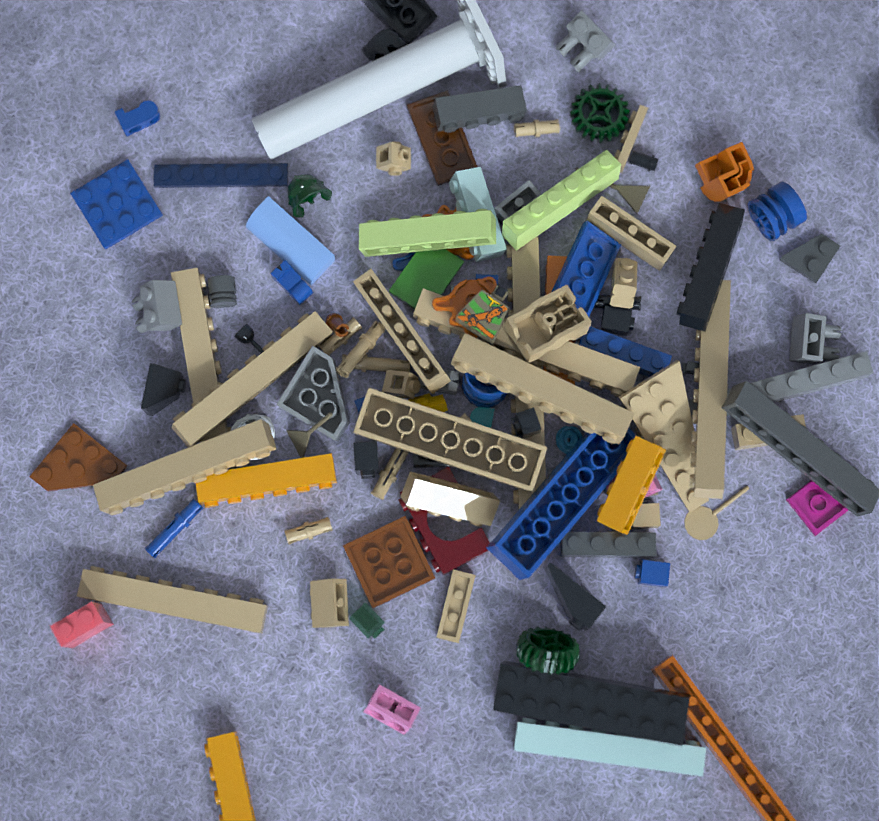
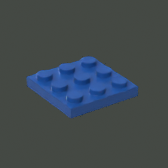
(116, 204)

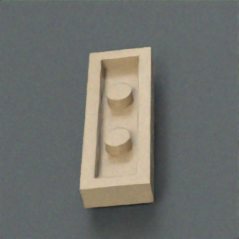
(629, 137)
(455, 606)

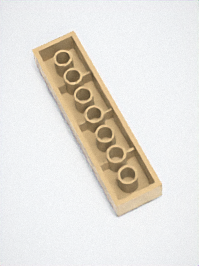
(450, 440)

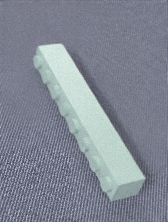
(608, 748)

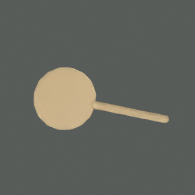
(703, 522)

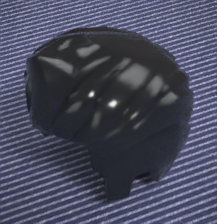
(383, 44)

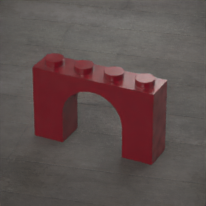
(446, 554)

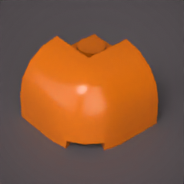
(726, 173)

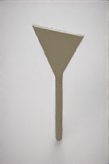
(632, 194)
(301, 438)

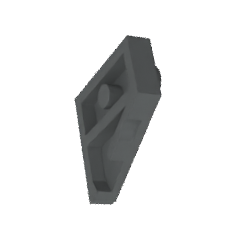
(812, 257)

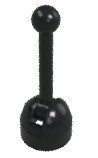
(246, 335)

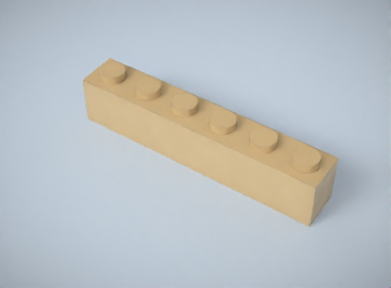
(402, 331)

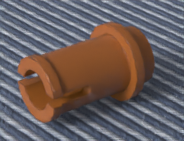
(335, 323)

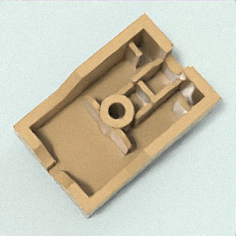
(547, 324)

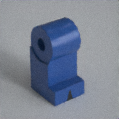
(138, 118)
(291, 282)

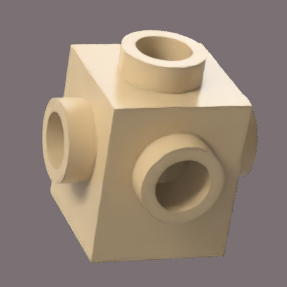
(393, 158)

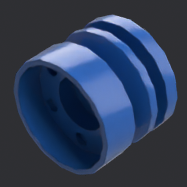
(777, 211)
(479, 393)

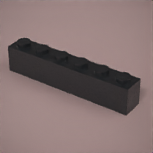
(711, 267)

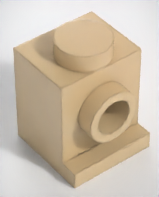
(405, 384)

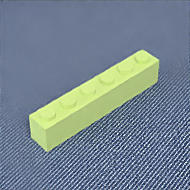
(561, 200)
(427, 233)

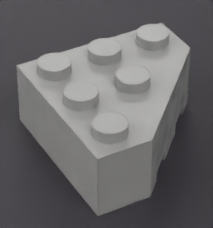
(315, 393)

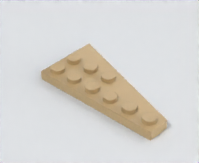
(666, 420)

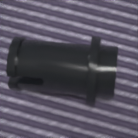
(644, 161)

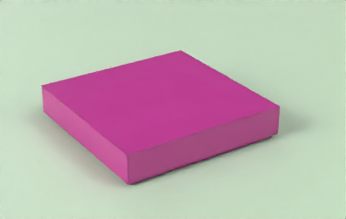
(815, 507)

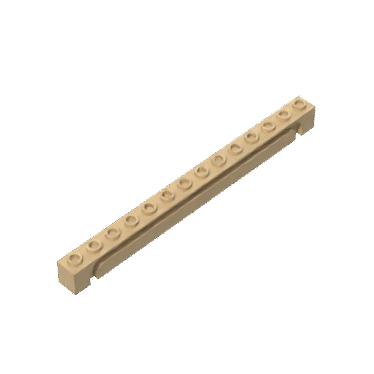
(524, 291)

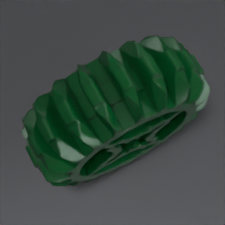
(590, 97)
(547, 650)

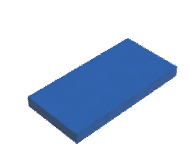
(588, 265)

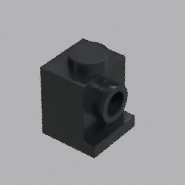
(526, 423)

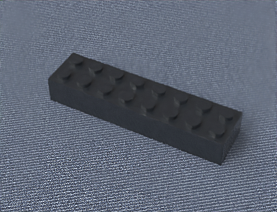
(592, 703)

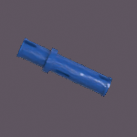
(174, 528)

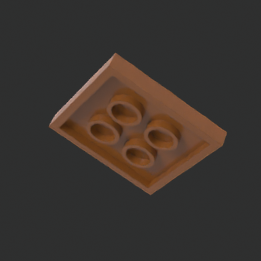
(389, 562)

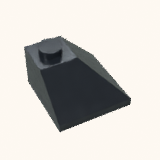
(161, 388)

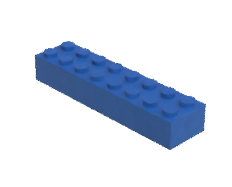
(558, 503)

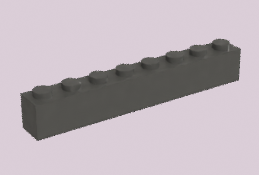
(801, 448)

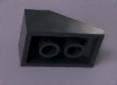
(404, 16)
(576, 601)

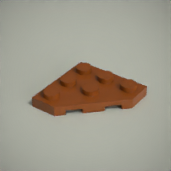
(76, 463)

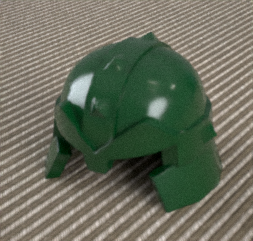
(303, 190)

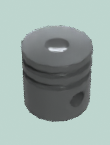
(222, 291)

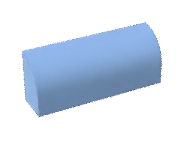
(290, 240)

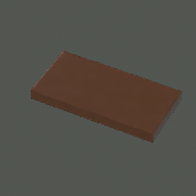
(444, 150)

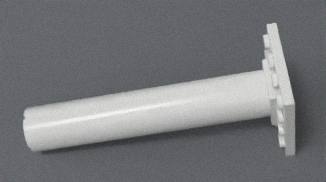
(383, 82)

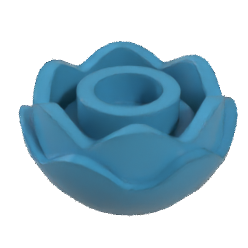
(563, 434)

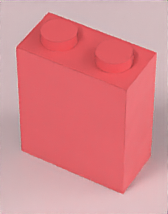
(81, 625)

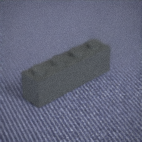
(479, 108)
(609, 544)

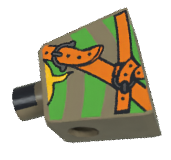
(485, 314)

